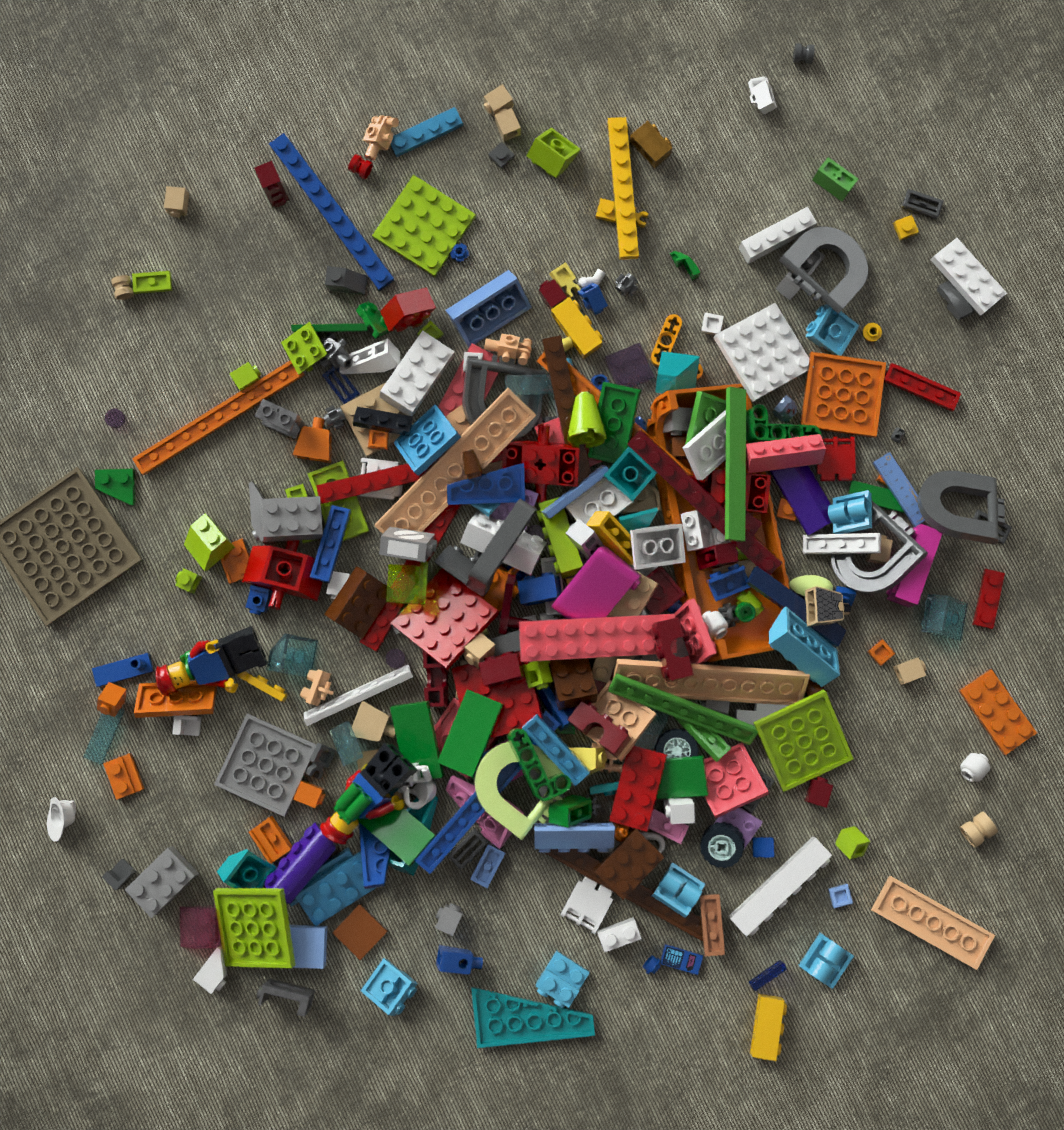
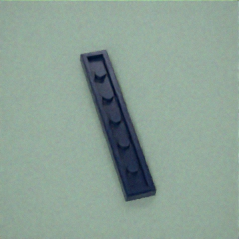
(784, 597)

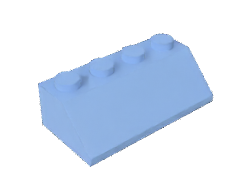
(579, 836)

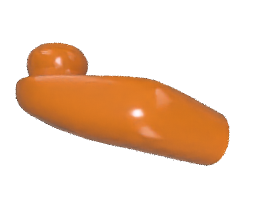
(621, 832)

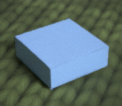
(840, 896)

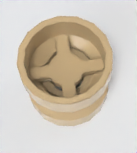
(122, 287)

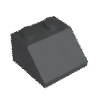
(456, 563)

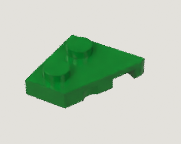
(373, 317)
(117, 483)

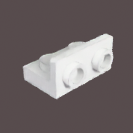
(697, 531)

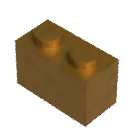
(651, 144)

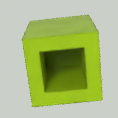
(245, 375)

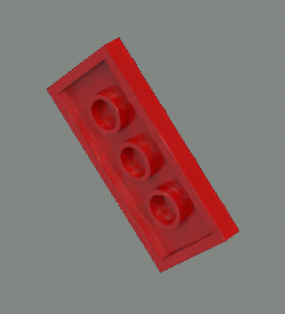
(638, 788)

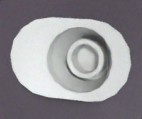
(60, 816)

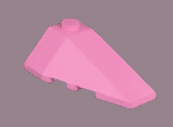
(491, 829)

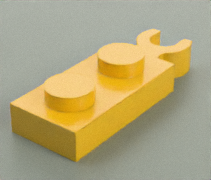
(606, 212)
(261, 683)

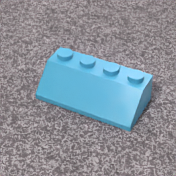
(804, 647)

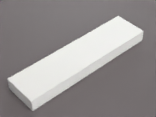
(842, 543)

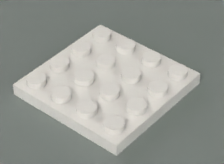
(763, 352)

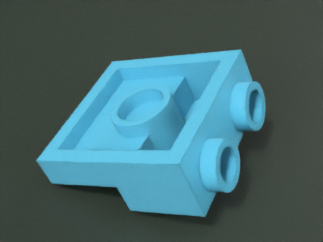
(831, 330)
(561, 980)
(389, 988)

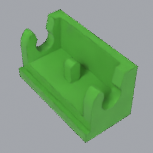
(835, 179)

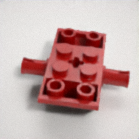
(560, 461)
(756, 489)
(265, 571)

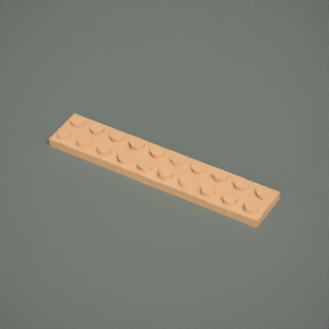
(487, 437)
(722, 682)

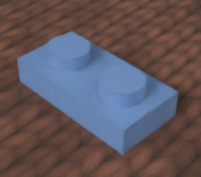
(487, 866)

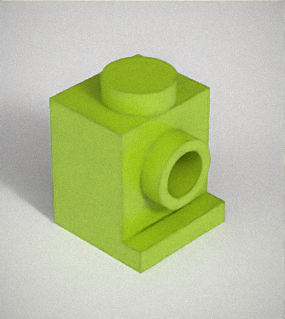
(188, 580)
(538, 674)

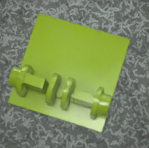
(304, 348)

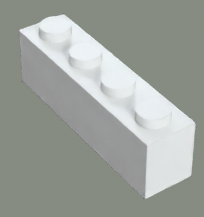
(777, 235)

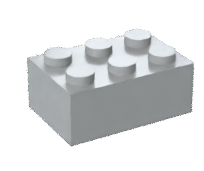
(291, 519)
(162, 881)

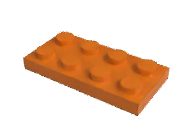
(189, 700)
(997, 712)

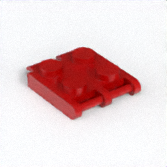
(838, 460)

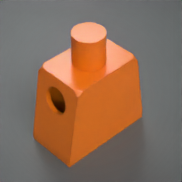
(314, 443)

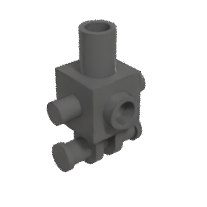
(336, 353)

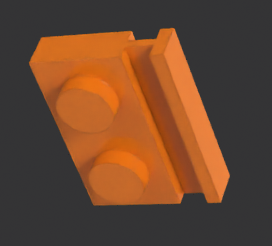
(236, 562)
(123, 776)
(270, 839)

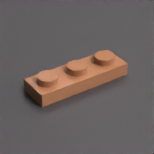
(712, 925)

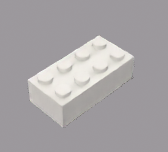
(416, 374)
(523, 554)

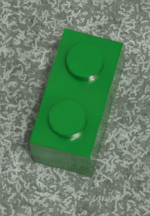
(570, 810)

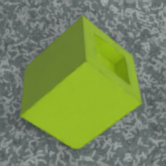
(852, 842)

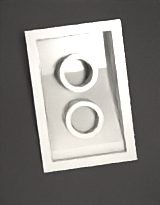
(657, 546)

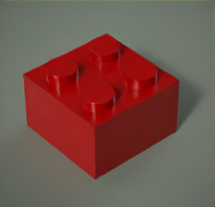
(408, 309)

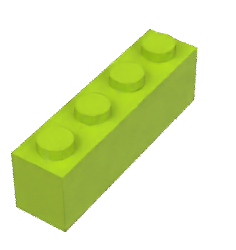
(565, 552)

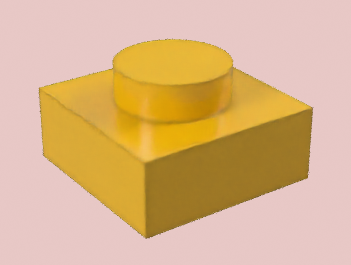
(905, 227)

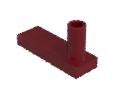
(506, 620)

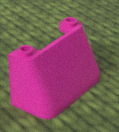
(597, 586)

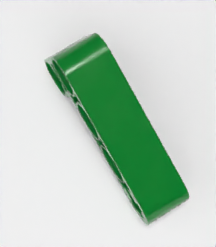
(766, 430)
(534, 762)

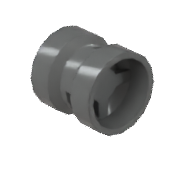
(803, 53)

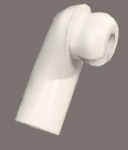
(597, 278)

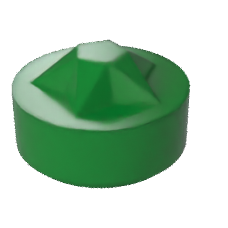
(745, 612)

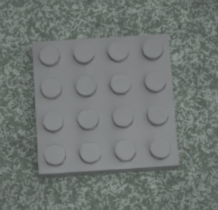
(265, 764)

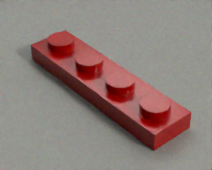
(922, 387)

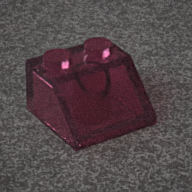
(199, 927)

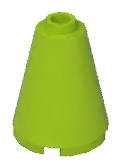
(586, 422)

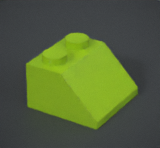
(552, 152)
(207, 542)

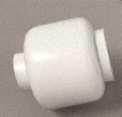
(716, 624)
(975, 767)

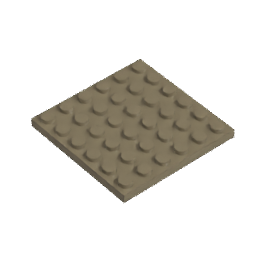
(64, 546)

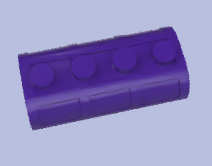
(301, 863)

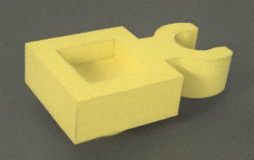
(564, 278)

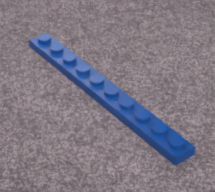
(331, 212)
(468, 814)

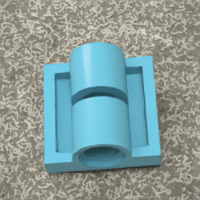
(851, 512)
(678, 890)
(826, 960)

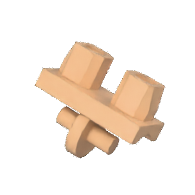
(319, 687)

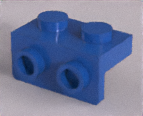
(728, 583)

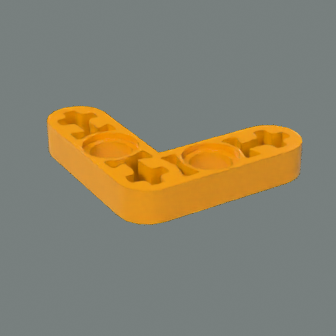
(676, 329)

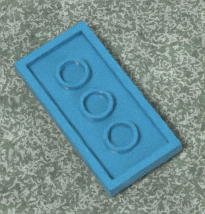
(334, 890)

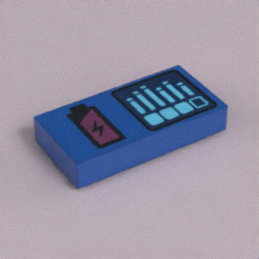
(681, 959)

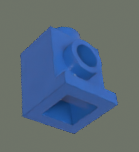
(593, 299)
(264, 595)

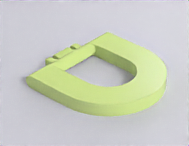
(492, 801)

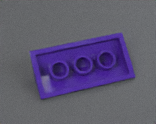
(804, 496)

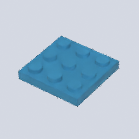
(427, 440)

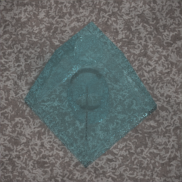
(292, 655)

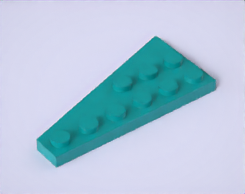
(516, 1020)

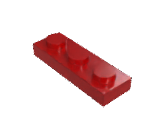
(988, 599)

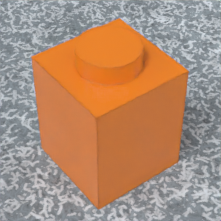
(111, 699)
(309, 794)

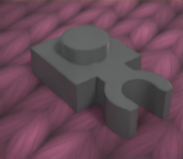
(321, 758)

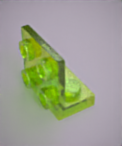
(407, 583)

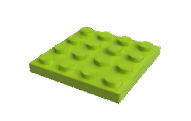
(424, 225)
(803, 740)
(254, 927)

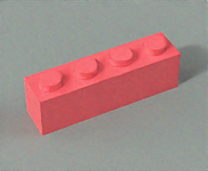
(784, 453)

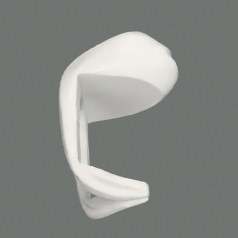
(424, 791)

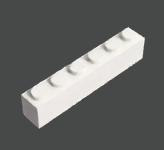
(780, 886)

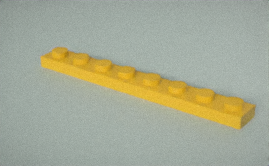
(623, 188)

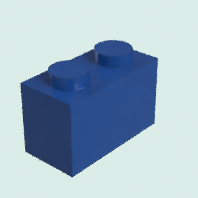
(539, 589)

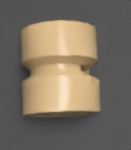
(978, 829)

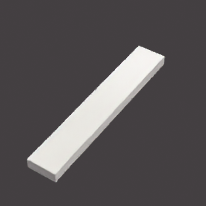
(357, 695)

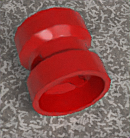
(360, 166)

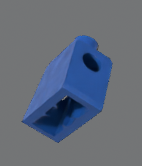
(449, 958)

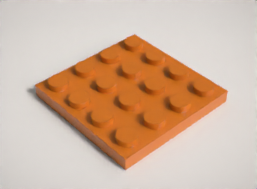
(843, 394)

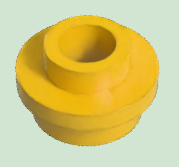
(868, 336)

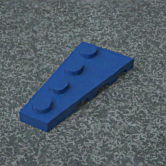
(493, 487)

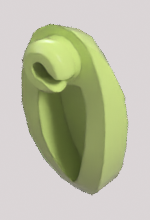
(806, 582)

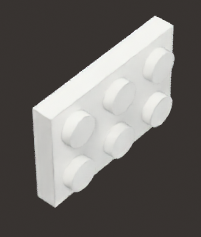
(600, 497)

